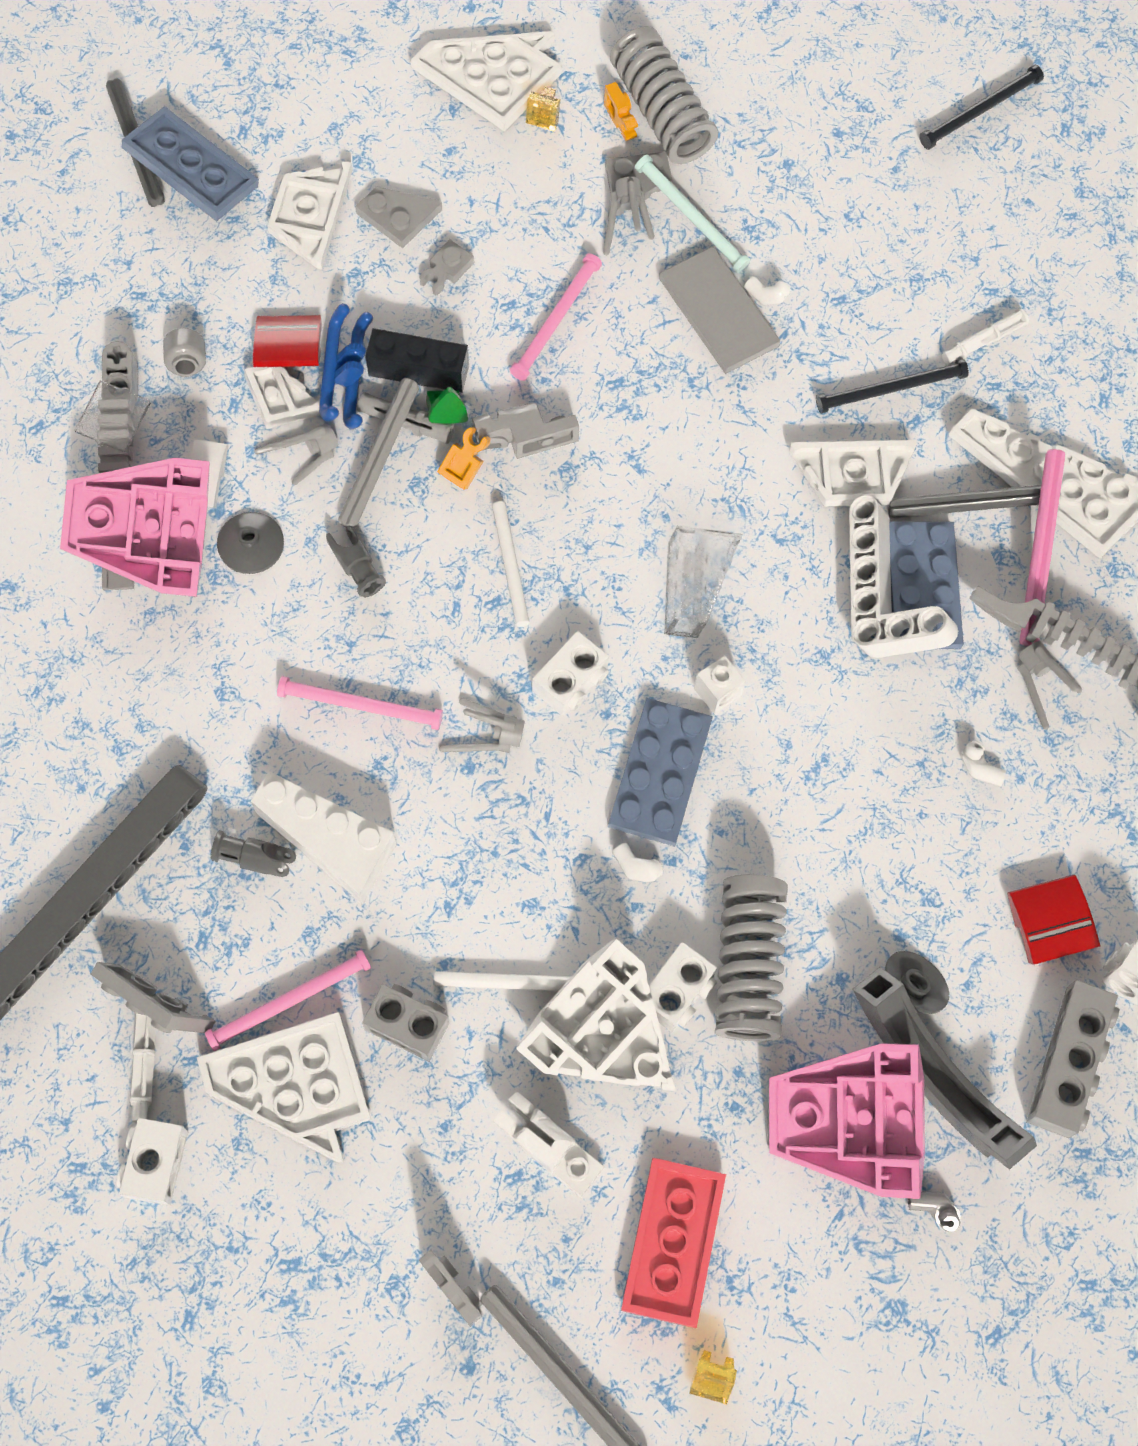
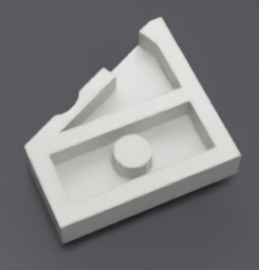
(279, 396)

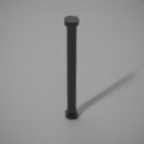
(1033, 75)
(959, 370)

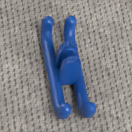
(343, 367)

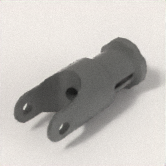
(357, 563)
(252, 854)

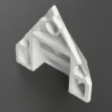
(602, 1025)

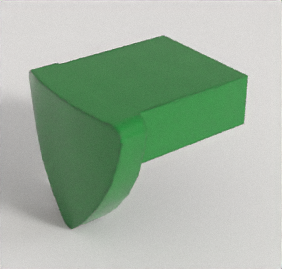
(446, 407)

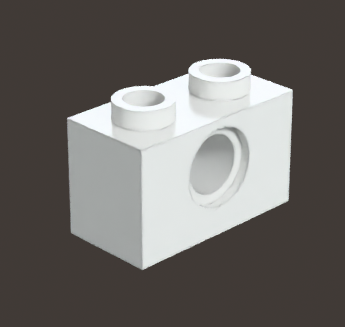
(159, 1183)

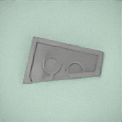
(165, 1012)

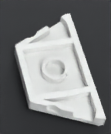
(309, 210)
(853, 468)

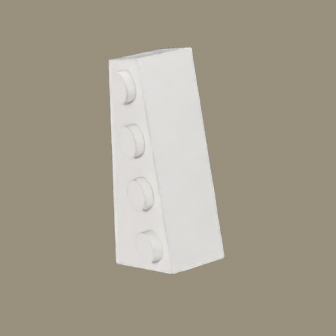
(326, 833)

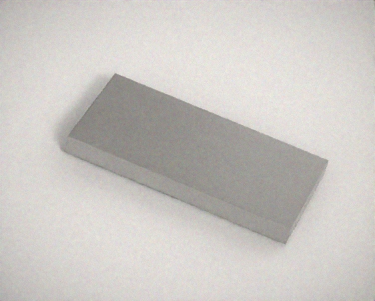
(719, 309)

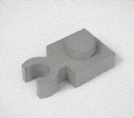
(446, 264)

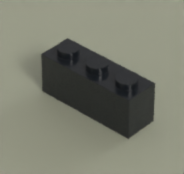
(418, 358)

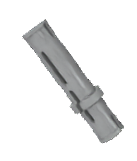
(442, 432)

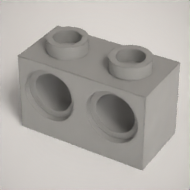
(401, 1029)

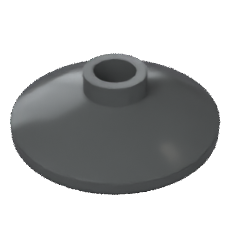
(252, 555)
(921, 980)

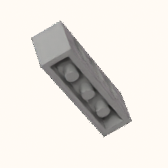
(1048, 1108)

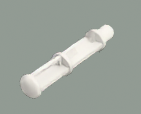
(988, 335)
(142, 1066)

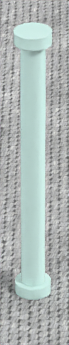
(688, 209)

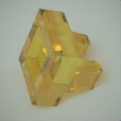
(543, 109)
(713, 1380)

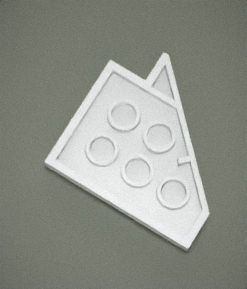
(293, 1082)

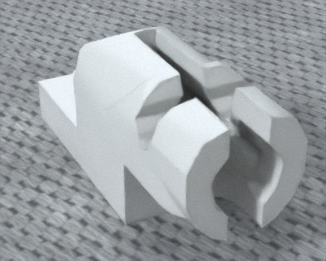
(550, 1146)

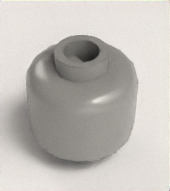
(184, 352)

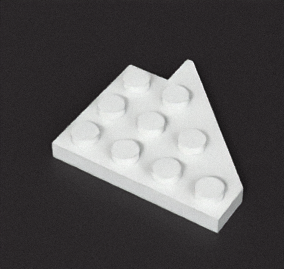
(491, 71)

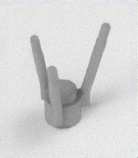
(630, 196)
(319, 440)
(1039, 661)
(507, 729)

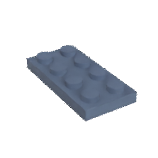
(190, 163)
(925, 570)
(660, 772)

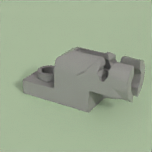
(526, 430)

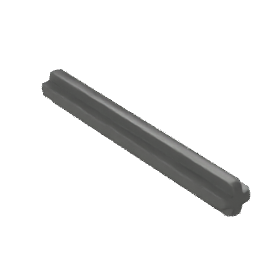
(128, 124)
(965, 501)

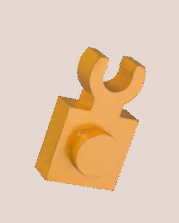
(618, 108)
(461, 462)

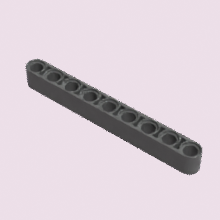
(96, 883)

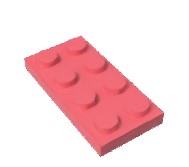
(673, 1243)

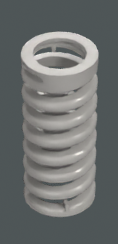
(651, 106)
(759, 888)

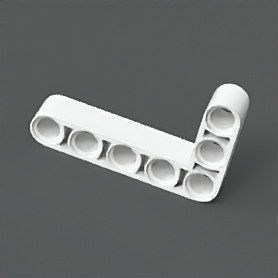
(878, 590)

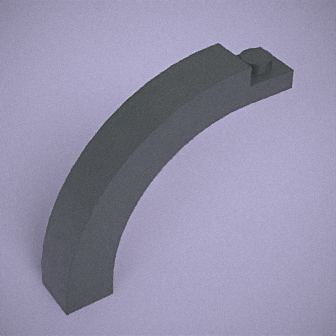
(945, 1086)

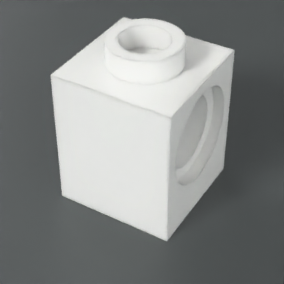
(719, 684)

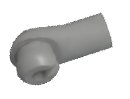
(940, 1209)

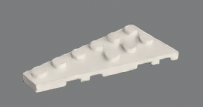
(1093, 501)

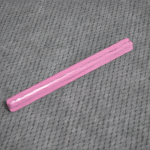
(1044, 533)

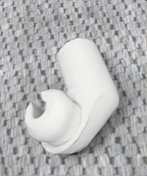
(767, 295)
(978, 767)
(636, 868)

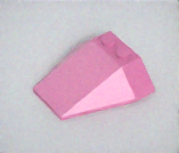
(142, 522)
(855, 1119)

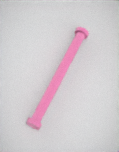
(590, 264)
(352, 701)
(287, 1000)

